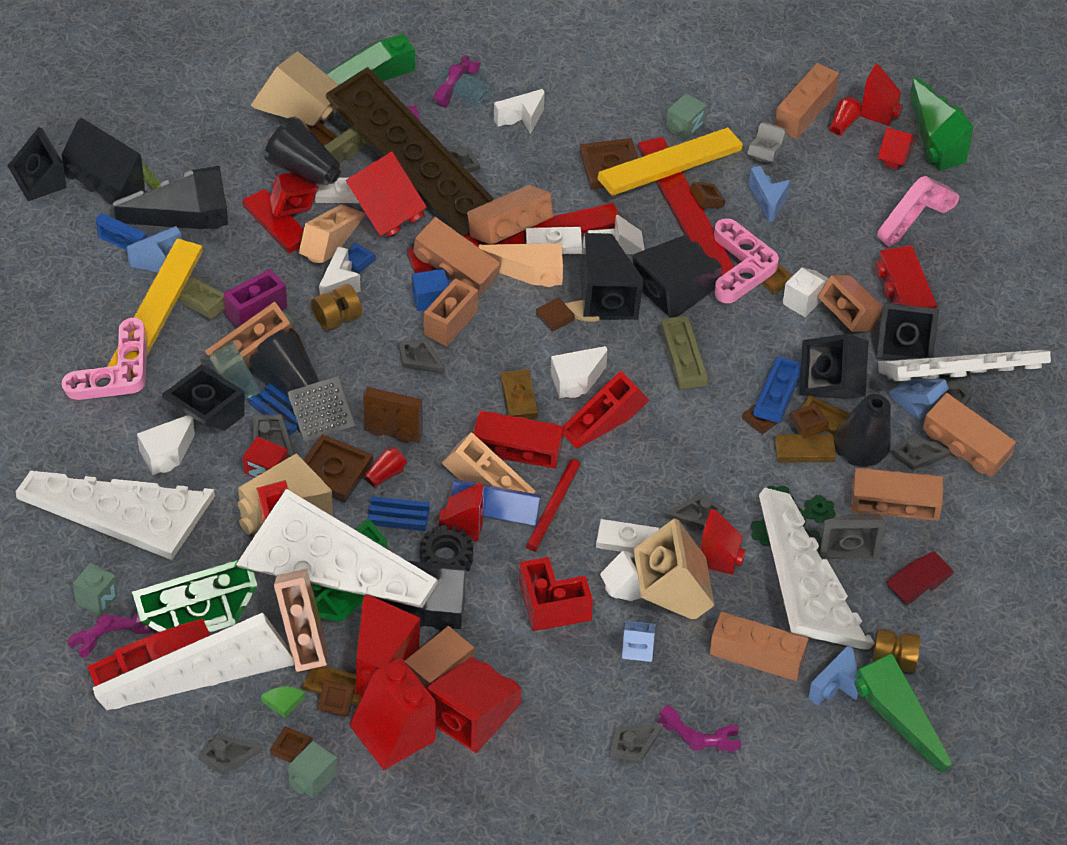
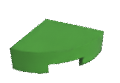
(283, 699)

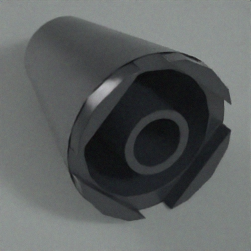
(302, 153)
(284, 362)
(865, 432)

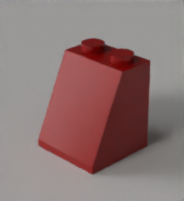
(387, 194)
(383, 637)
(473, 702)
(395, 715)

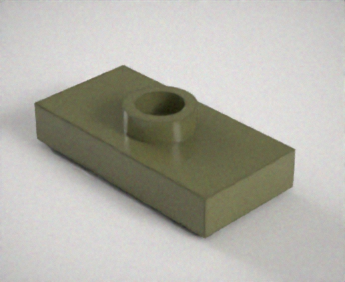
(202, 298)

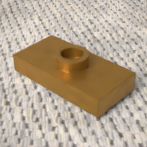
(519, 394)

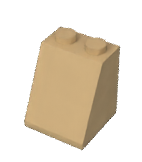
(297, 90)
(300, 481)
(674, 571)

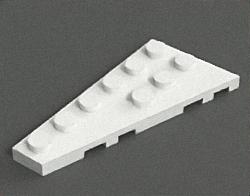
(957, 365)
(124, 509)
(334, 554)
(808, 583)
(222, 657)

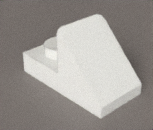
(522, 107)
(626, 234)
(339, 273)

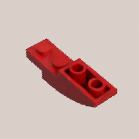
(147, 650)

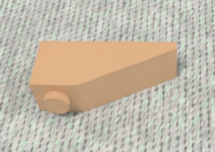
(328, 232)
(529, 262)
(478, 464)

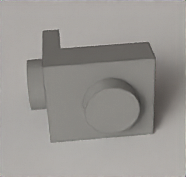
(767, 143)

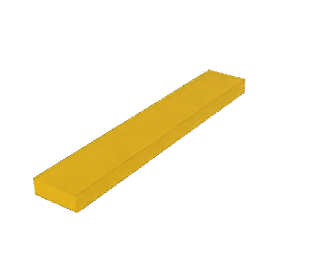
(669, 161)
(164, 293)

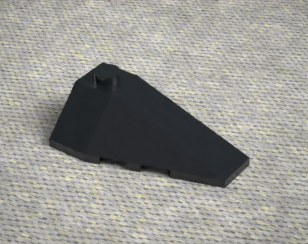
(186, 203)

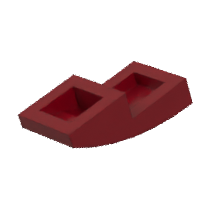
(920, 576)

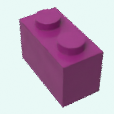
(254, 296)

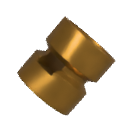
(332, 309)
(903, 647)

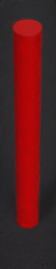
(553, 505)

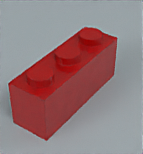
(904, 278)
(520, 438)

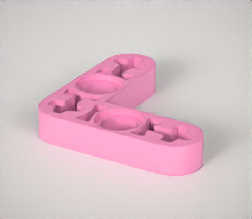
(922, 194)
(750, 260)
(118, 374)

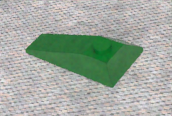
(385, 58)
(943, 128)
(895, 701)

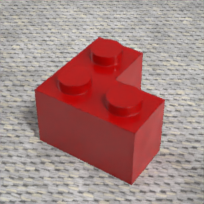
(552, 601)

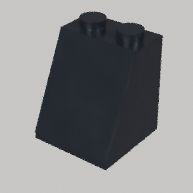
(677, 274)
(608, 280)

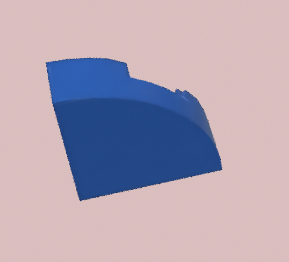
(360, 257)

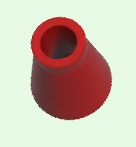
(845, 115)
(387, 465)

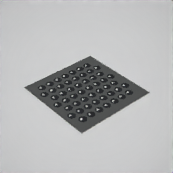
(321, 408)

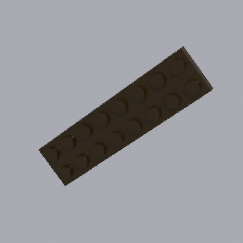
(392, 127)

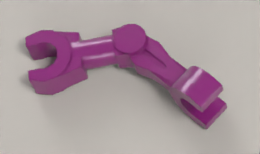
(445, 91)
(104, 625)
(697, 741)

